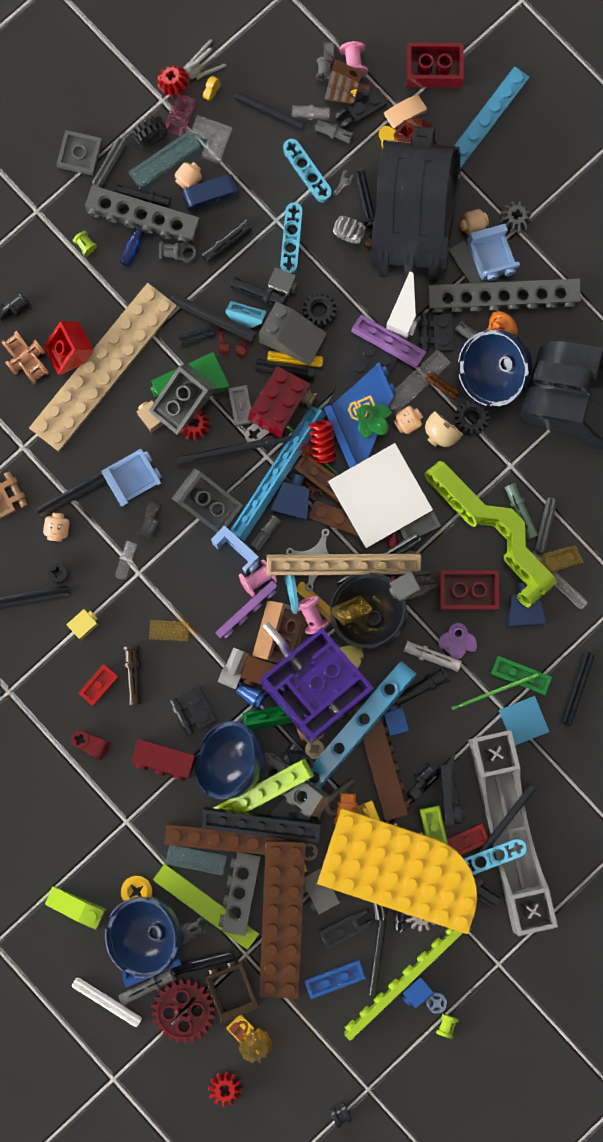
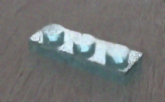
(196, 859)

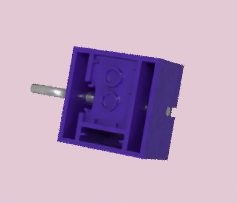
(314, 683)

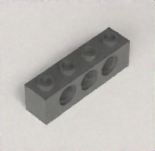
(316, 797)
(251, 864)

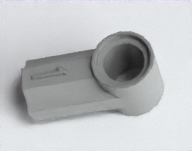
(232, 673)

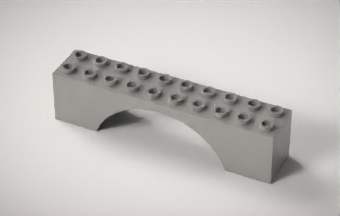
(521, 878)

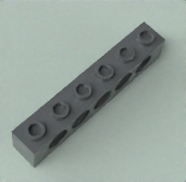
(100, 196)
(413, 585)

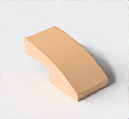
(405, 110)

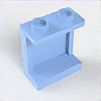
(492, 253)
(131, 476)
(225, 535)

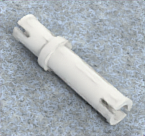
(432, 656)

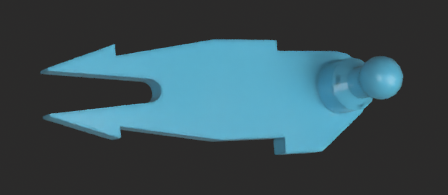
(292, 592)

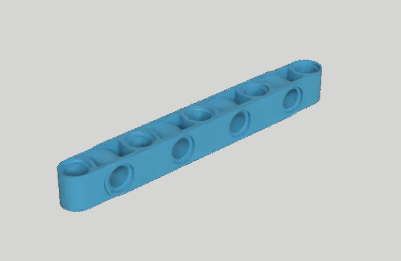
(355, 729)

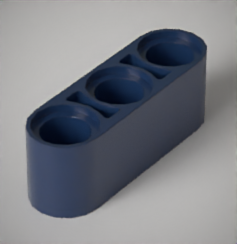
(210, 192)

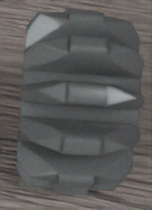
(521, 212)

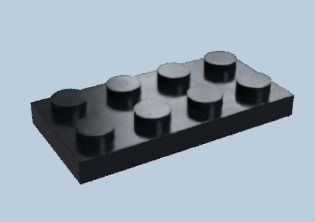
(362, 363)

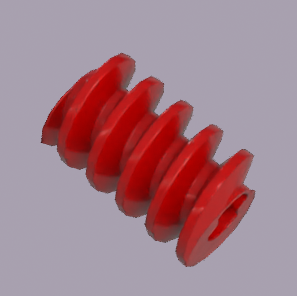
(324, 441)

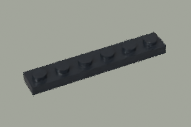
(261, 825)

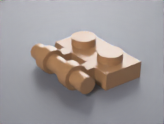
(6, 503)

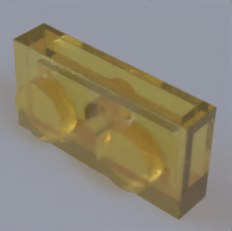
(562, 559)
(351, 610)
(169, 630)

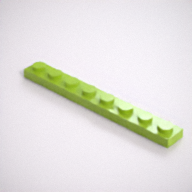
(398, 986)

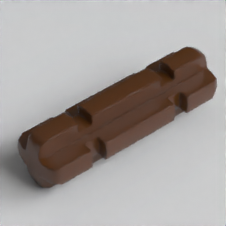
(442, 385)

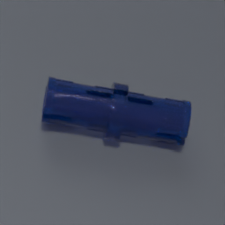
(131, 247)

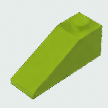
(75, 907)

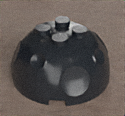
(383, 622)

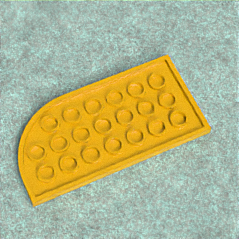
(400, 871)

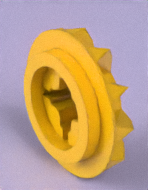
(137, 881)

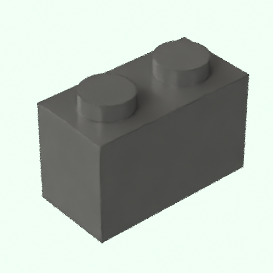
(321, 897)

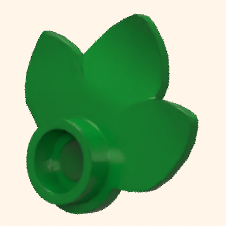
(376, 420)

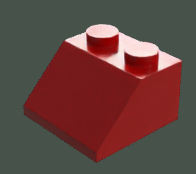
(68, 346)

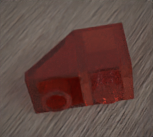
(406, 130)

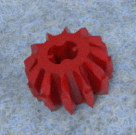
(173, 80)
(202, 426)
(233, 1089)

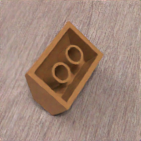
(287, 624)

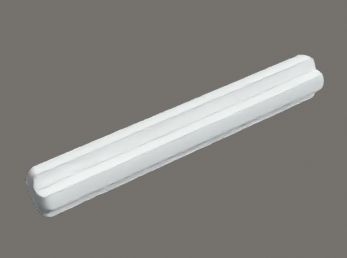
(107, 1002)

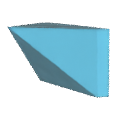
(245, 315)

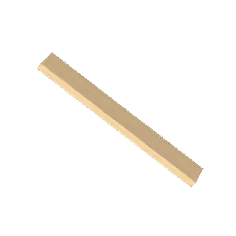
(342, 564)

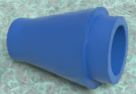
(252, 695)

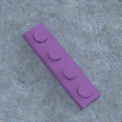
(388, 341)
(254, 604)

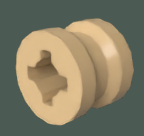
(312, 749)

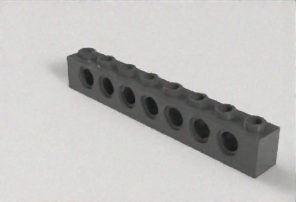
(570, 287)

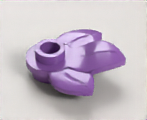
(457, 644)

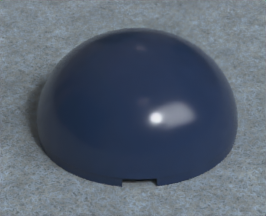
(229, 761)

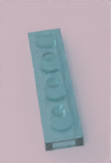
(164, 159)

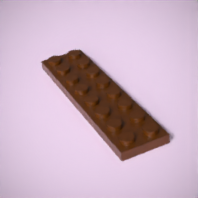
(282, 919)

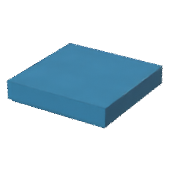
(524, 720)

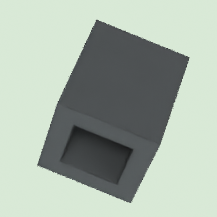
(282, 282)

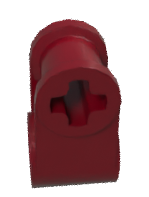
(93, 744)

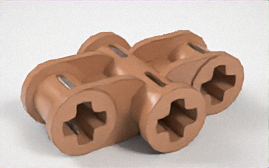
(25, 357)

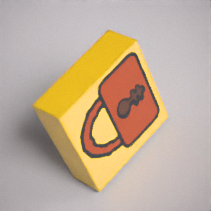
(238, 1026)

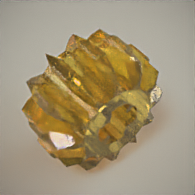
(255, 1045)

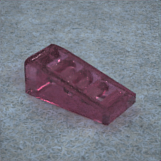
(177, 125)

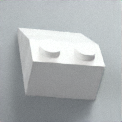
(402, 318)

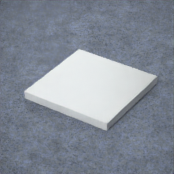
(380, 495)

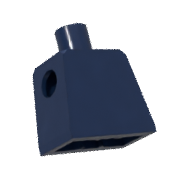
(292, 499)
(524, 616)

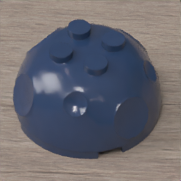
(495, 367)
(143, 936)

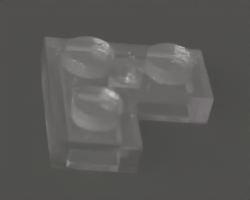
(216, 136)

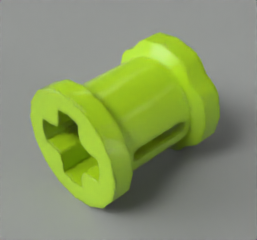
(87, 248)
(447, 1026)

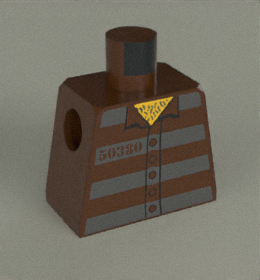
(345, 84)

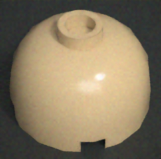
(441, 431)

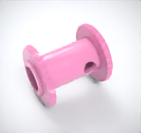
(353, 58)
(256, 579)
(312, 615)

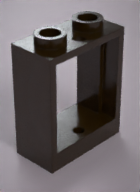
(237, 1010)

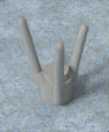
(193, 67)

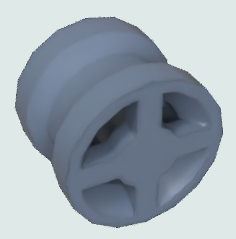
(436, 1002)

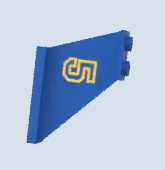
(369, 390)

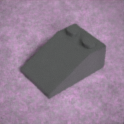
(291, 334)
(182, 398)
(207, 501)

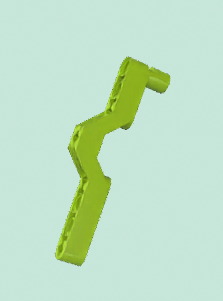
(504, 520)

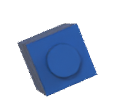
(395, 721)
(416, 992)

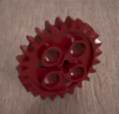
(197, 1022)

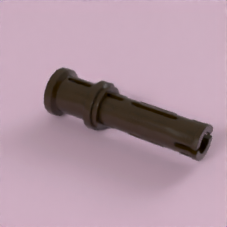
(134, 697)

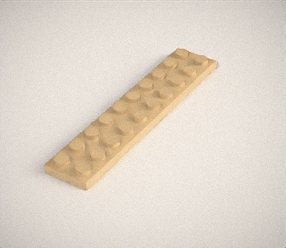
(103, 368)

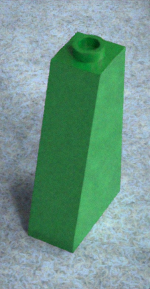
(206, 366)

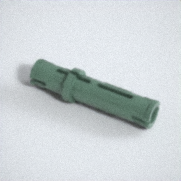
(519, 507)

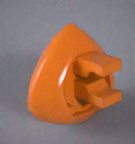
(502, 321)

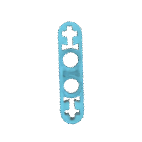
(306, 171)
(291, 239)
(491, 861)

